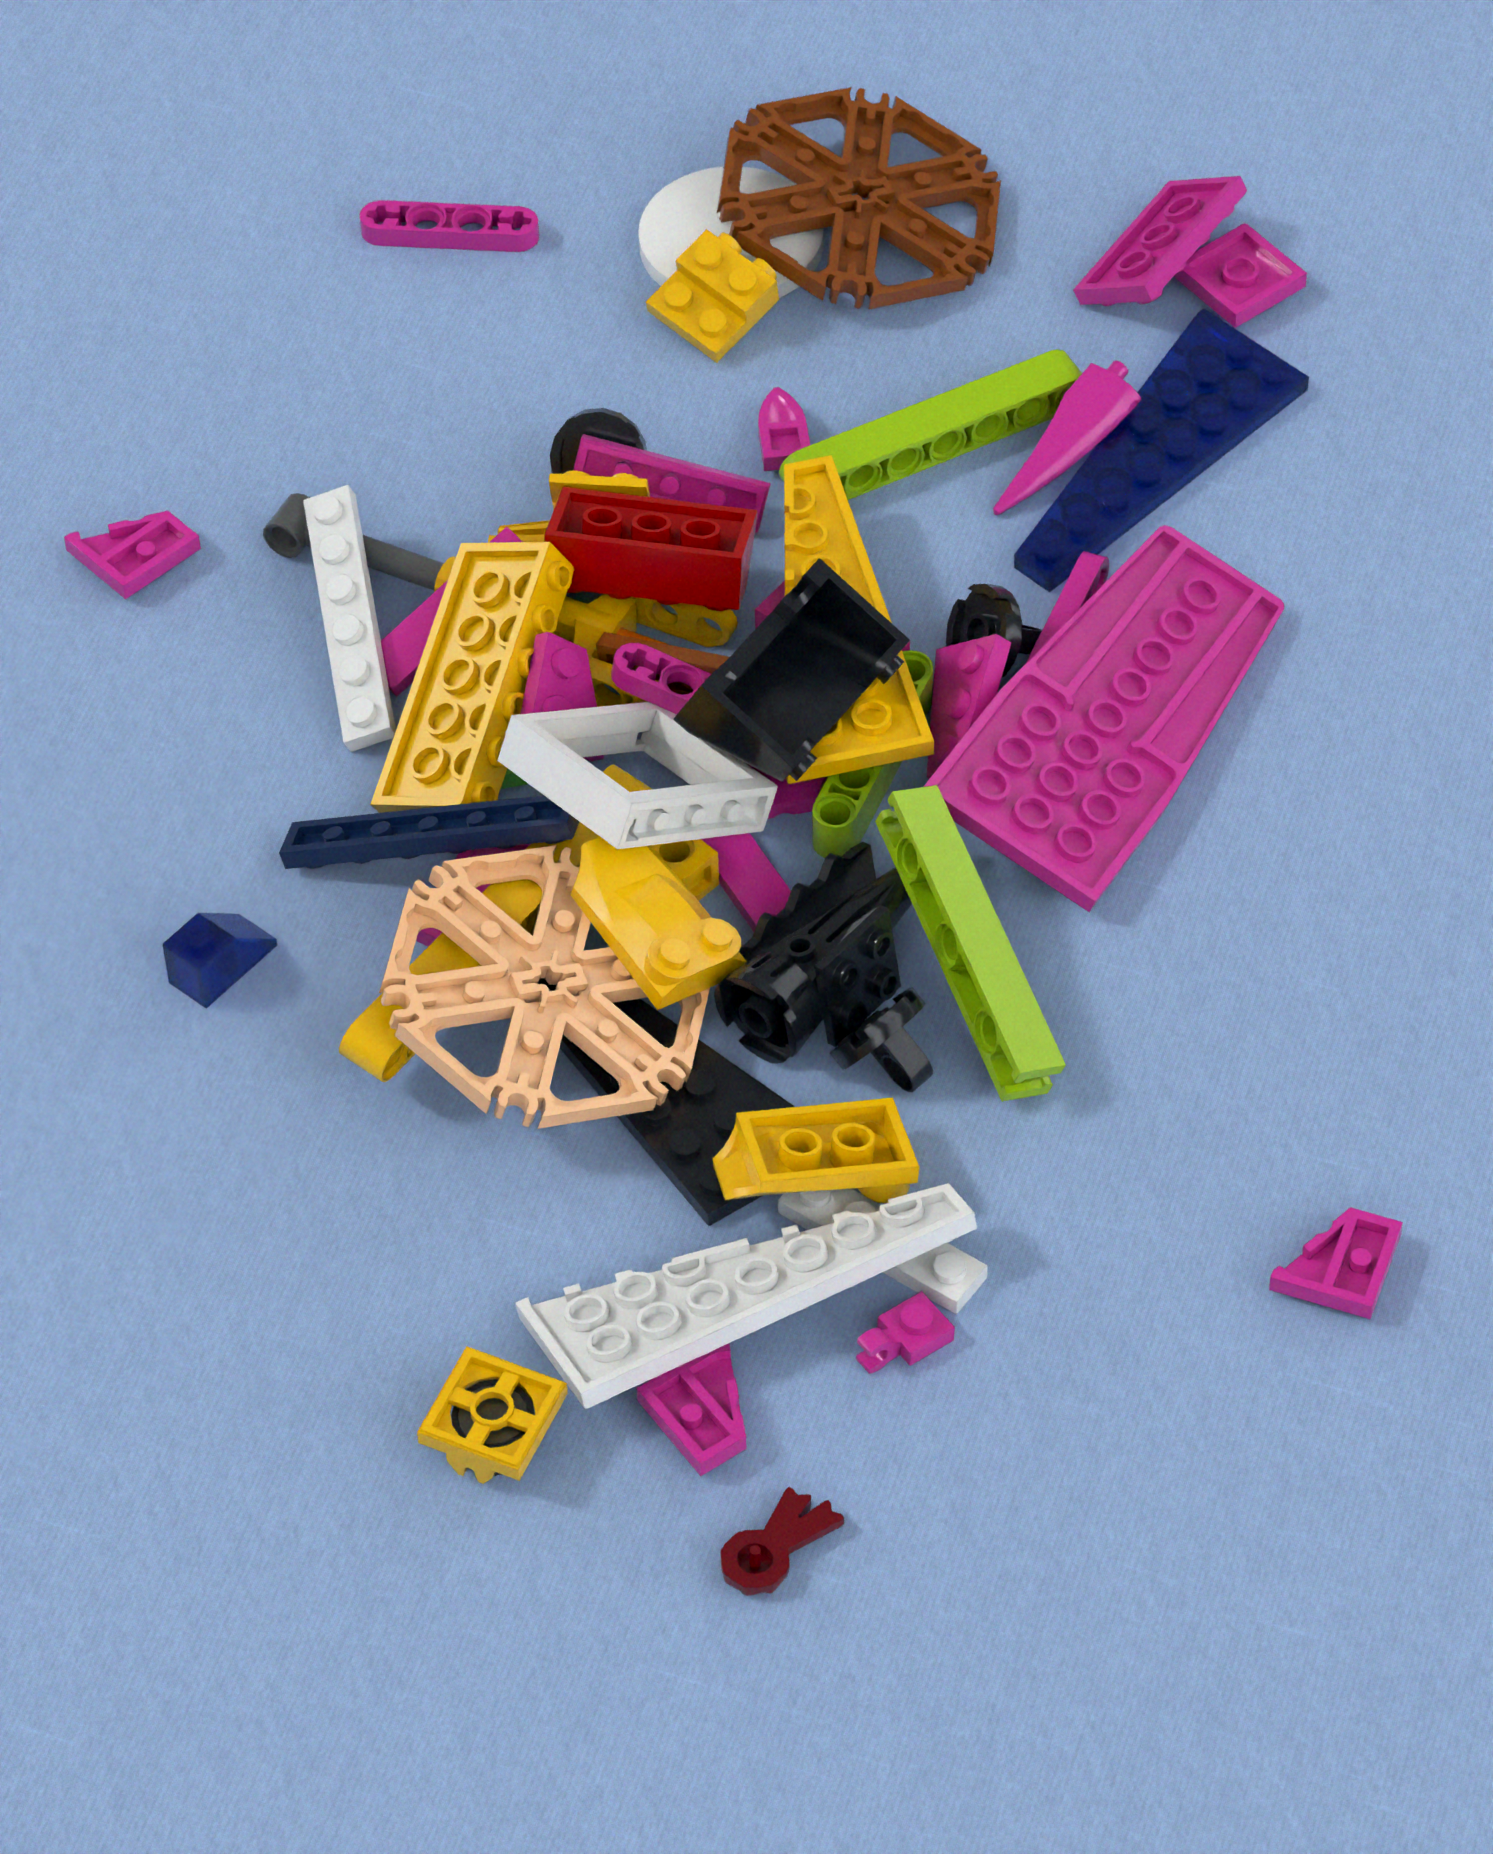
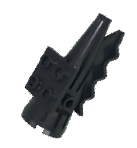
(818, 959)

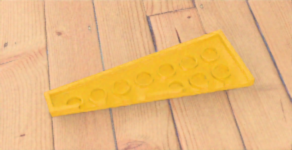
(888, 717)

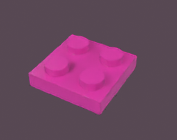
(1241, 275)

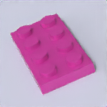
(1160, 241)

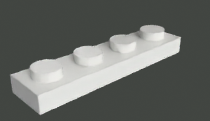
(941, 1274)

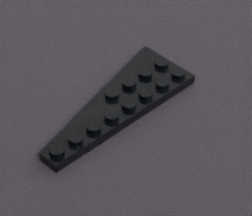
(691, 1121)

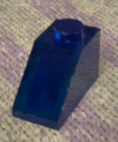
(214, 954)

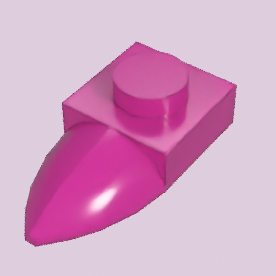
(780, 428)

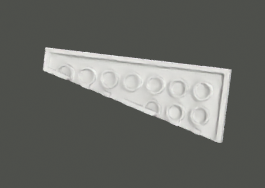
(708, 1298)

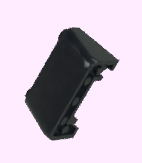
(795, 676)

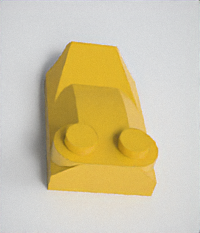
(653, 922)
(818, 1150)

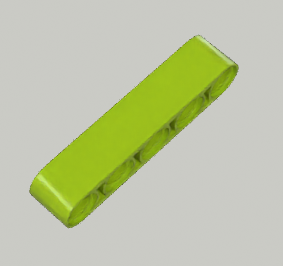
(852, 798)

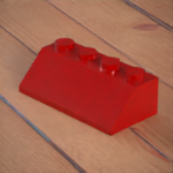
(654, 547)

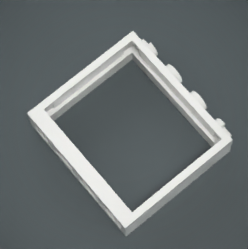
(722, 793)

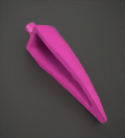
(1083, 419)

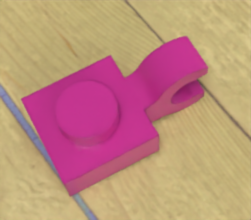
(907, 1331)

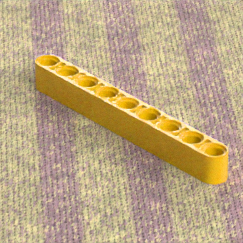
(370, 1038)

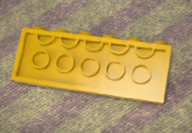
(472, 675)

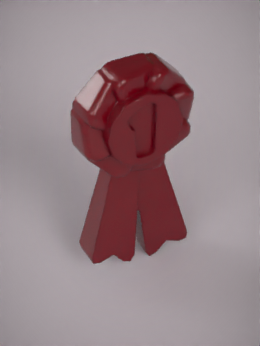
(760, 1558)

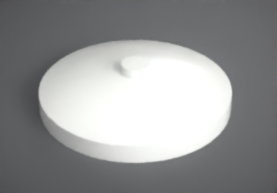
(690, 206)

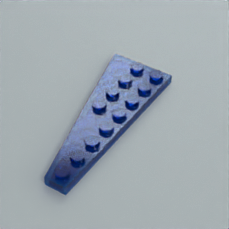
(1191, 413)

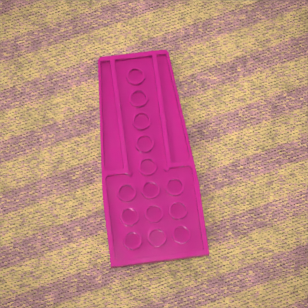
(1108, 716)

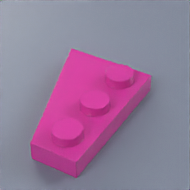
(963, 686)

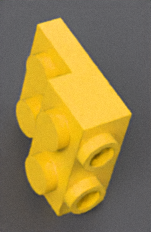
(715, 294)

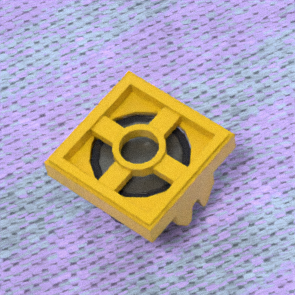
(491, 1415)

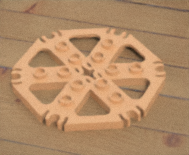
(509, 988)

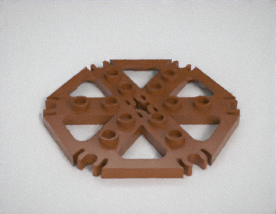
(893, 194)

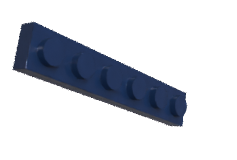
(426, 832)

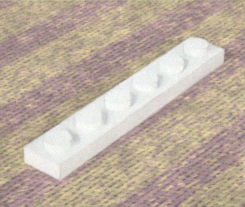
(349, 618)

